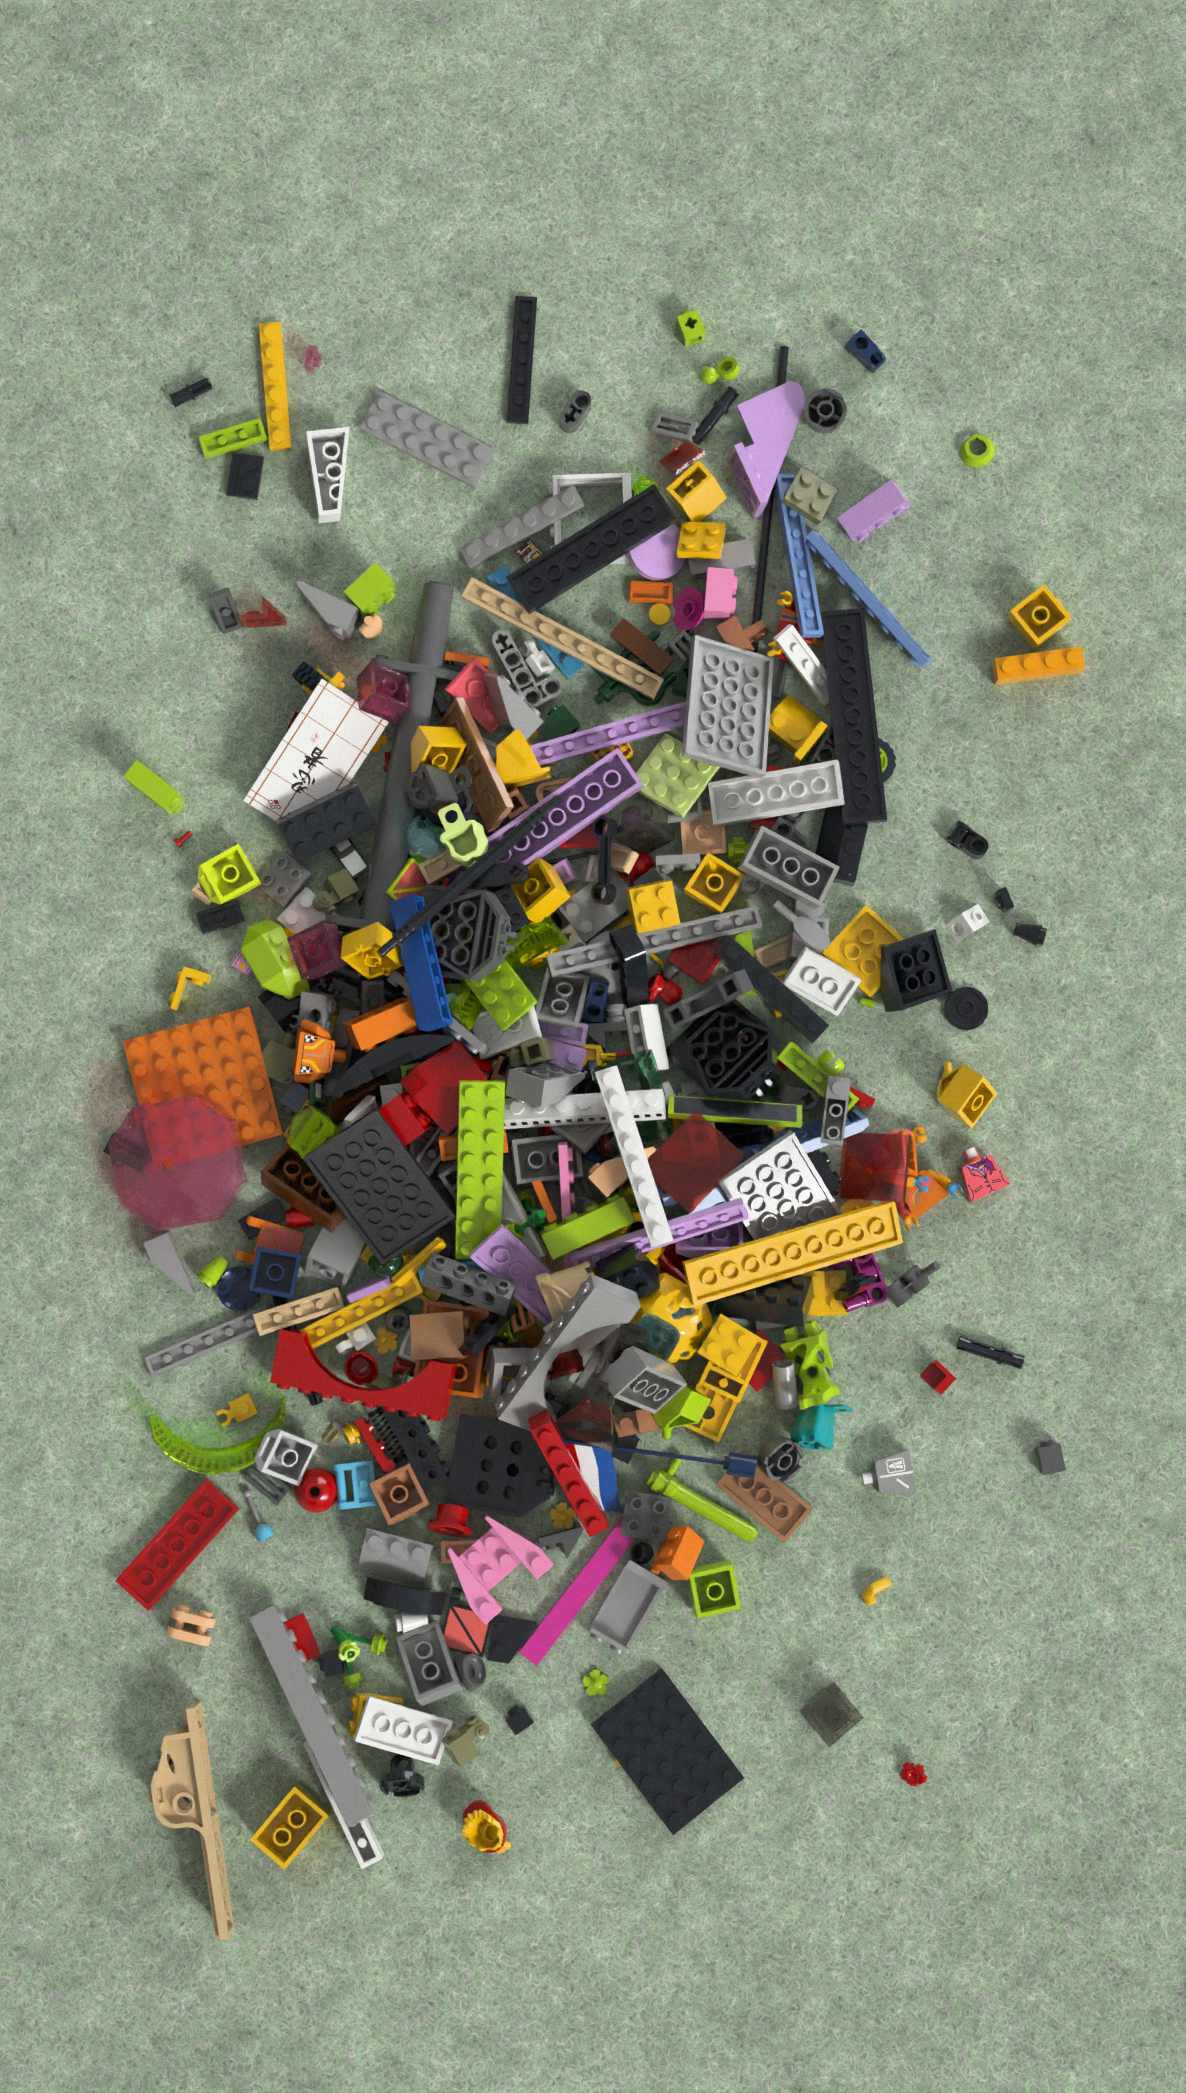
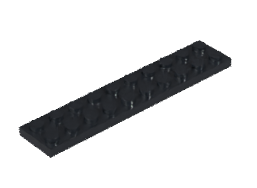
(853, 716)

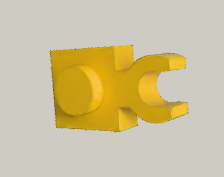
(240, 1409)

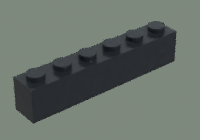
(772, 990)

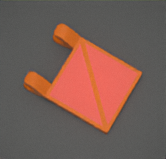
(273, 1237)

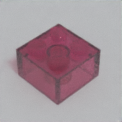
(383, 692)
(317, 950)

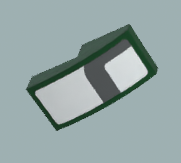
(350, 858)
(315, 1094)

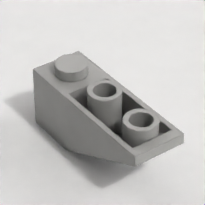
(835, 1110)

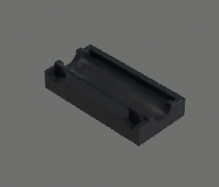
(348, 986)

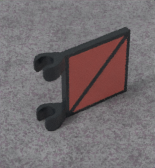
(463, 1628)

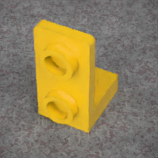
(197, 978)

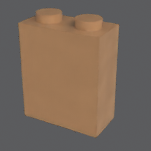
(438, 1334)

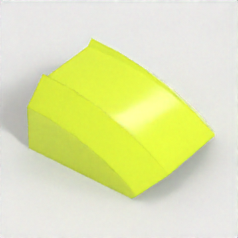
(227, 875)

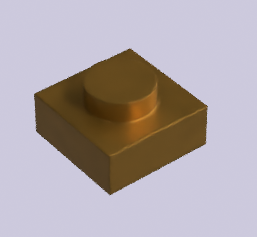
(532, 1336)

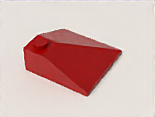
(436, 1083)

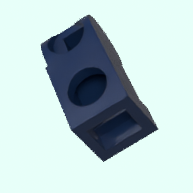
(865, 351)
(596, 1000)

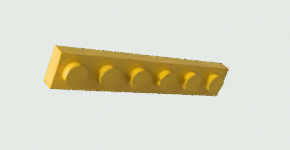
(275, 386)
(362, 1311)

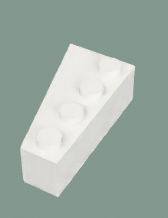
(327, 466)

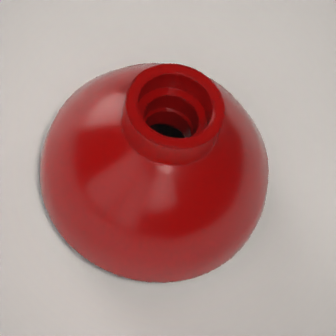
(327, 1487)

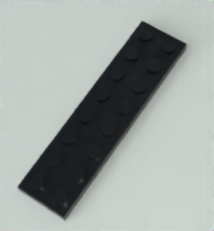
(591, 549)

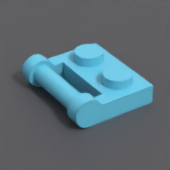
(361, 1474)

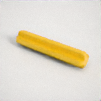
(418, 1262)

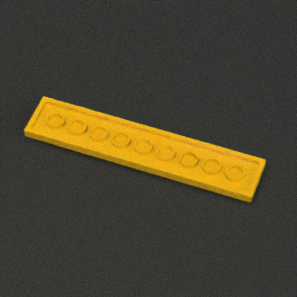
(792, 1252)

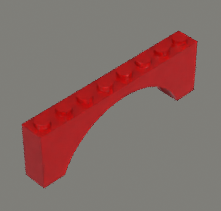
(300, 1368)

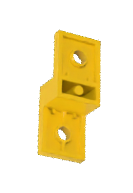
(725, 1392)

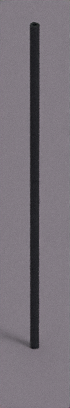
(767, 516)

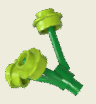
(535, 1219)
(349, 1651)

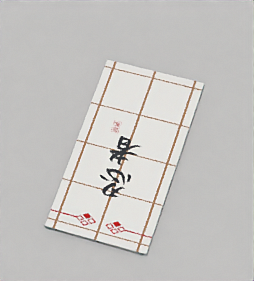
(316, 753)

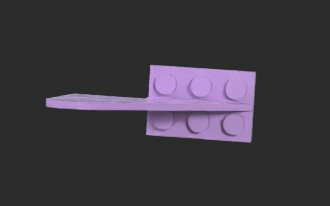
(771, 425)

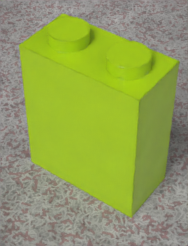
(154, 788)

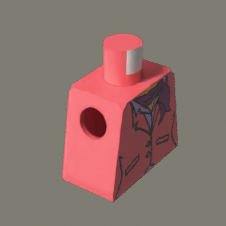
(981, 1175)

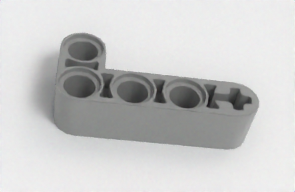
(521, 668)

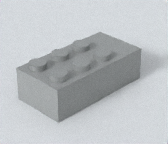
(788, 867)
(643, 1379)

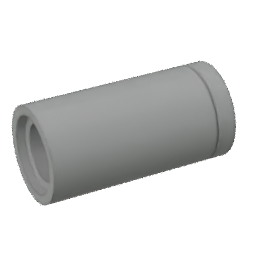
(784, 1384)

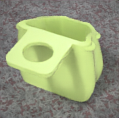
(463, 838)

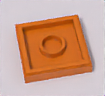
(545, 1201)

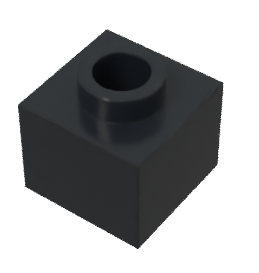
(331, 1663)
(519, 1718)

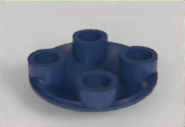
(234, 1289)

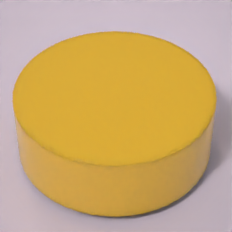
(659, 614)

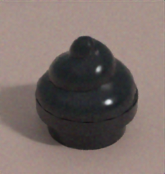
(642, 1553)

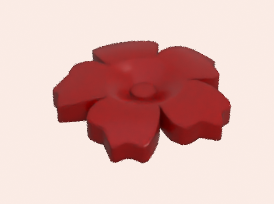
(912, 1774)

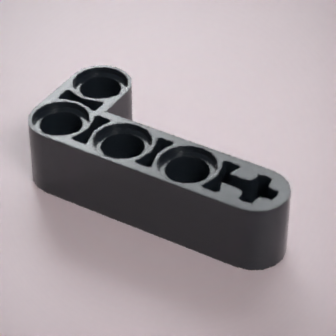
(631, 966)

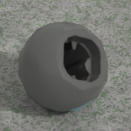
(397, 1320)

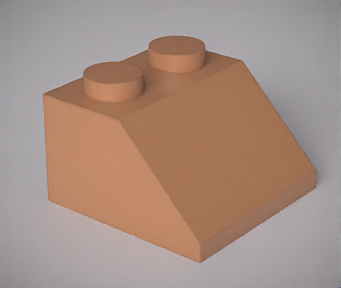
(400, 1495)

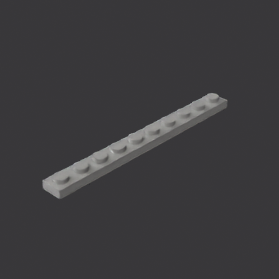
(657, 940)

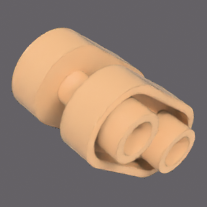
(202, 1619)

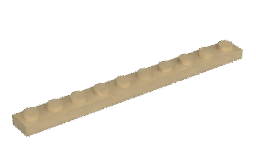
(563, 638)

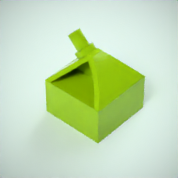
(682, 1410)

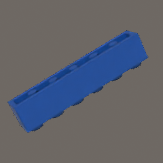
(422, 967)

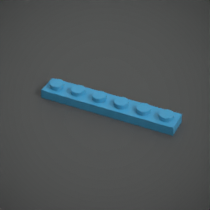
(565, 663)

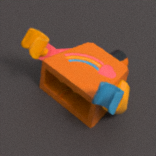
(912, 1172)
(919, 1202)

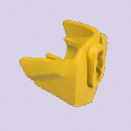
(518, 763)

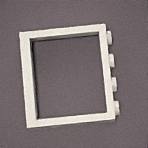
(579, 480)

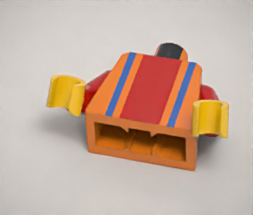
(789, 616)

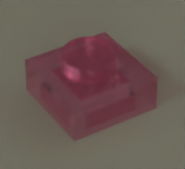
(313, 359)

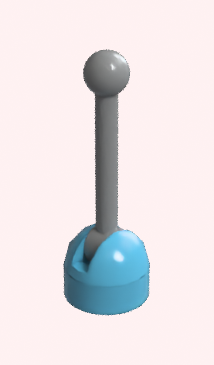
(262, 1531)

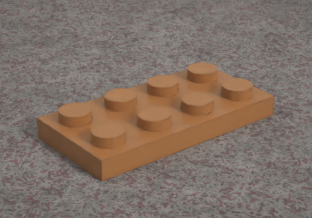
(767, 1501)

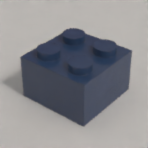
(275, 1273)

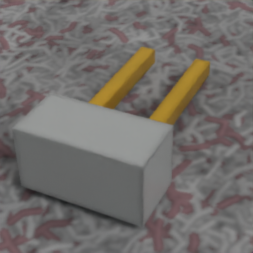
(338, 1426)

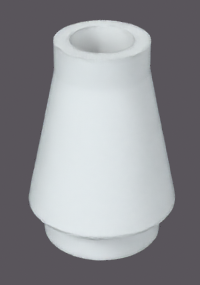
(408, 1621)

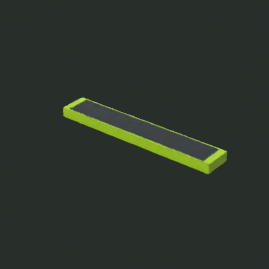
(736, 1111)

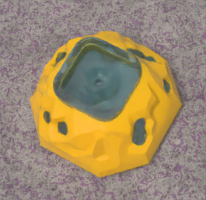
(672, 1320)

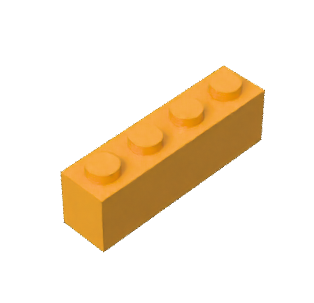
(1038, 665)

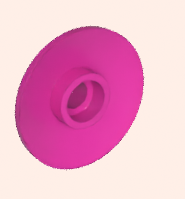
(689, 608)

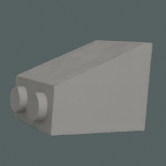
(335, 1255)

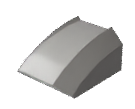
(285, 1455)

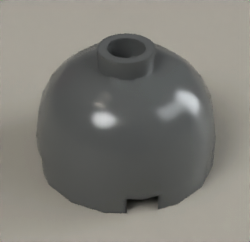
(828, 403)
(780, 1458)

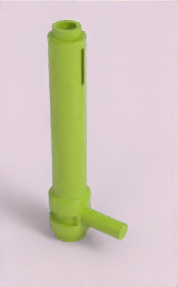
(671, 1487)

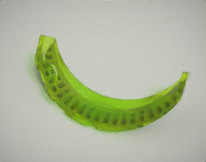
(529, 944)
(213, 1460)

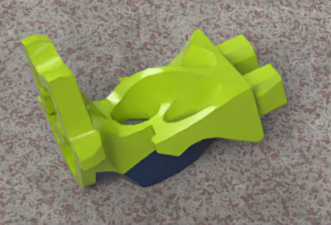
(809, 1346)

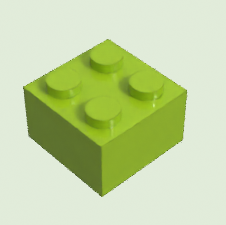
(371, 591)
(713, 1589)

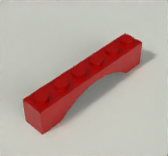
(567, 1473)

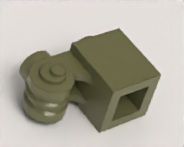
(340, 890)
(532, 1053)
(460, 1740)

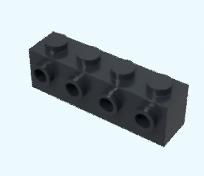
(419, 1448)

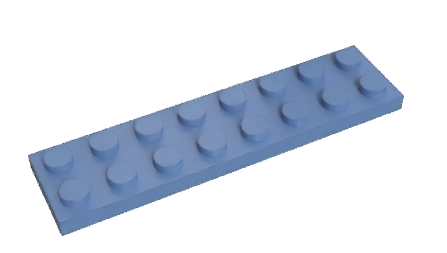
(863, 593)

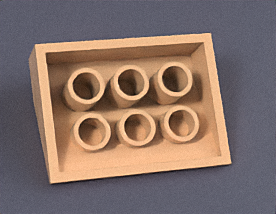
(611, 1174)

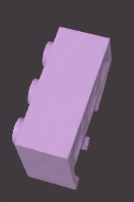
(874, 511)

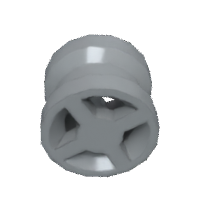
(615, 1012)

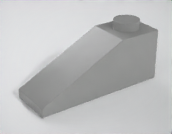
(166, 1257)

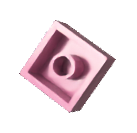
(718, 594)

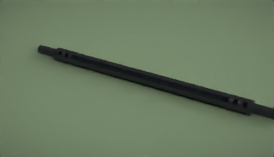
(469, 876)

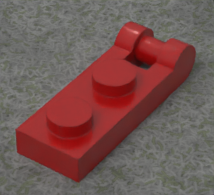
(375, 1446)

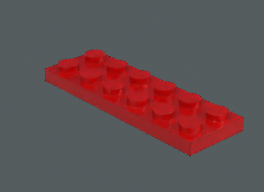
(177, 1544)

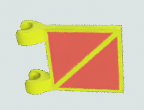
(408, 881)

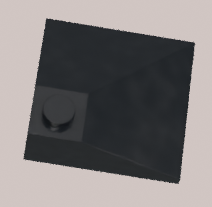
(913, 972)

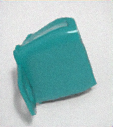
(816, 1426)

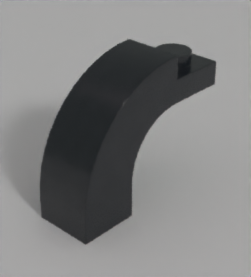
(404, 1597)

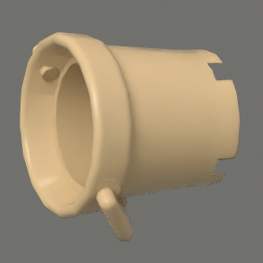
(562, 1286)

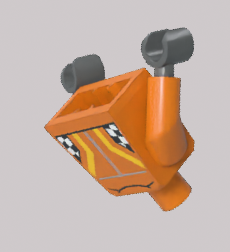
(313, 1052)

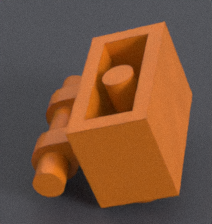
(678, 1553)

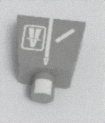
(892, 1474)

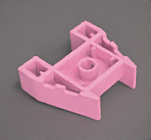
(491, 1560)

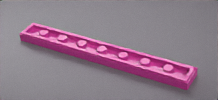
(576, 1595)

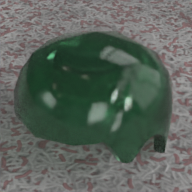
(388, 1269)

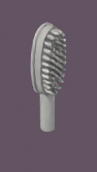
(805, 928)

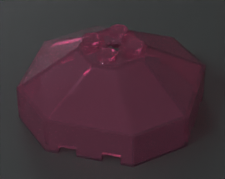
(204, 1157)

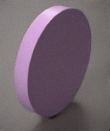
(658, 556)

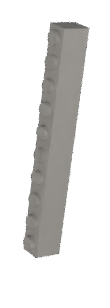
(312, 1716)

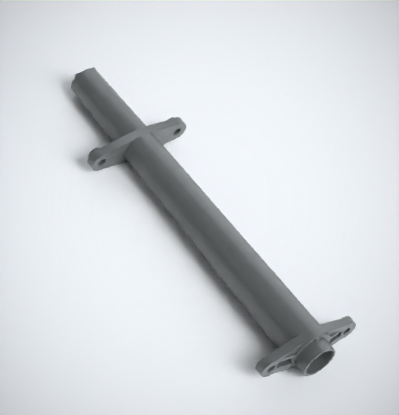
(396, 812)

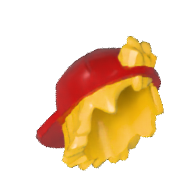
(484, 1828)

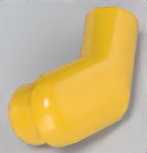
(874, 1588)

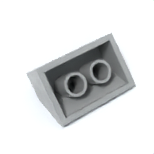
(395, 1556)

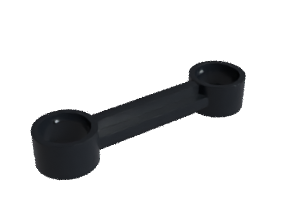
(604, 860)

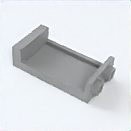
(627, 1606)

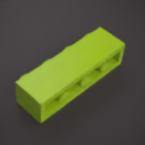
(587, 1226)

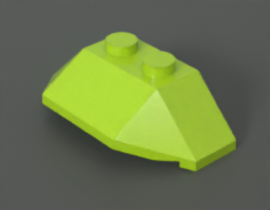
(272, 959)

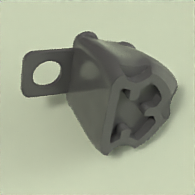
(434, 787)

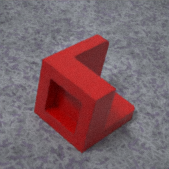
(937, 1377)

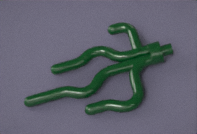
(613, 687)

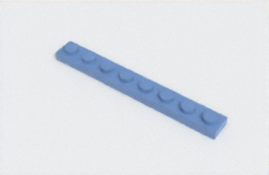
(799, 564)

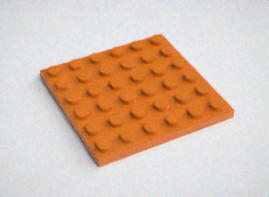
(213, 1059)

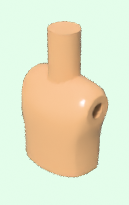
(371, 627)

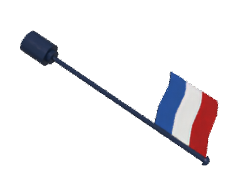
(600, 1472)

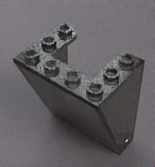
(587, 1407)

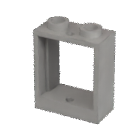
(503, 1357)

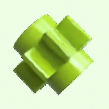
(736, 849)

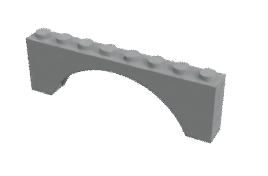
(592, 1307)

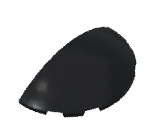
(388, 1058)

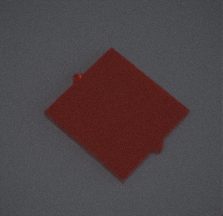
(682, 457)

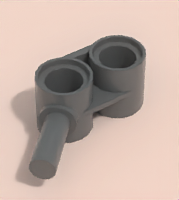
(911, 1283)

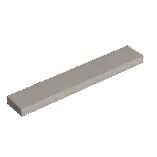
(202, 1343)

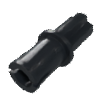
(190, 392)

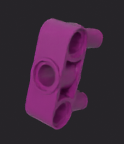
(870, 1267)

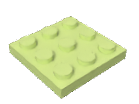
(674, 779)

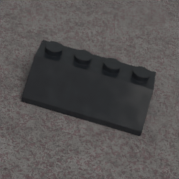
(841, 845)

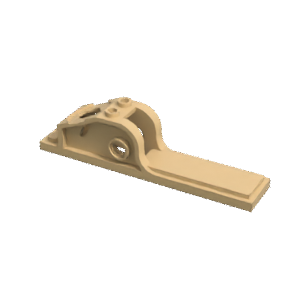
(192, 1778)

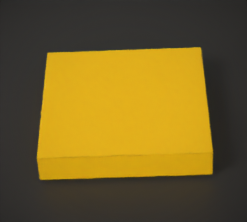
(809, 744)

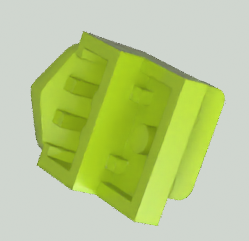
(310, 1130)

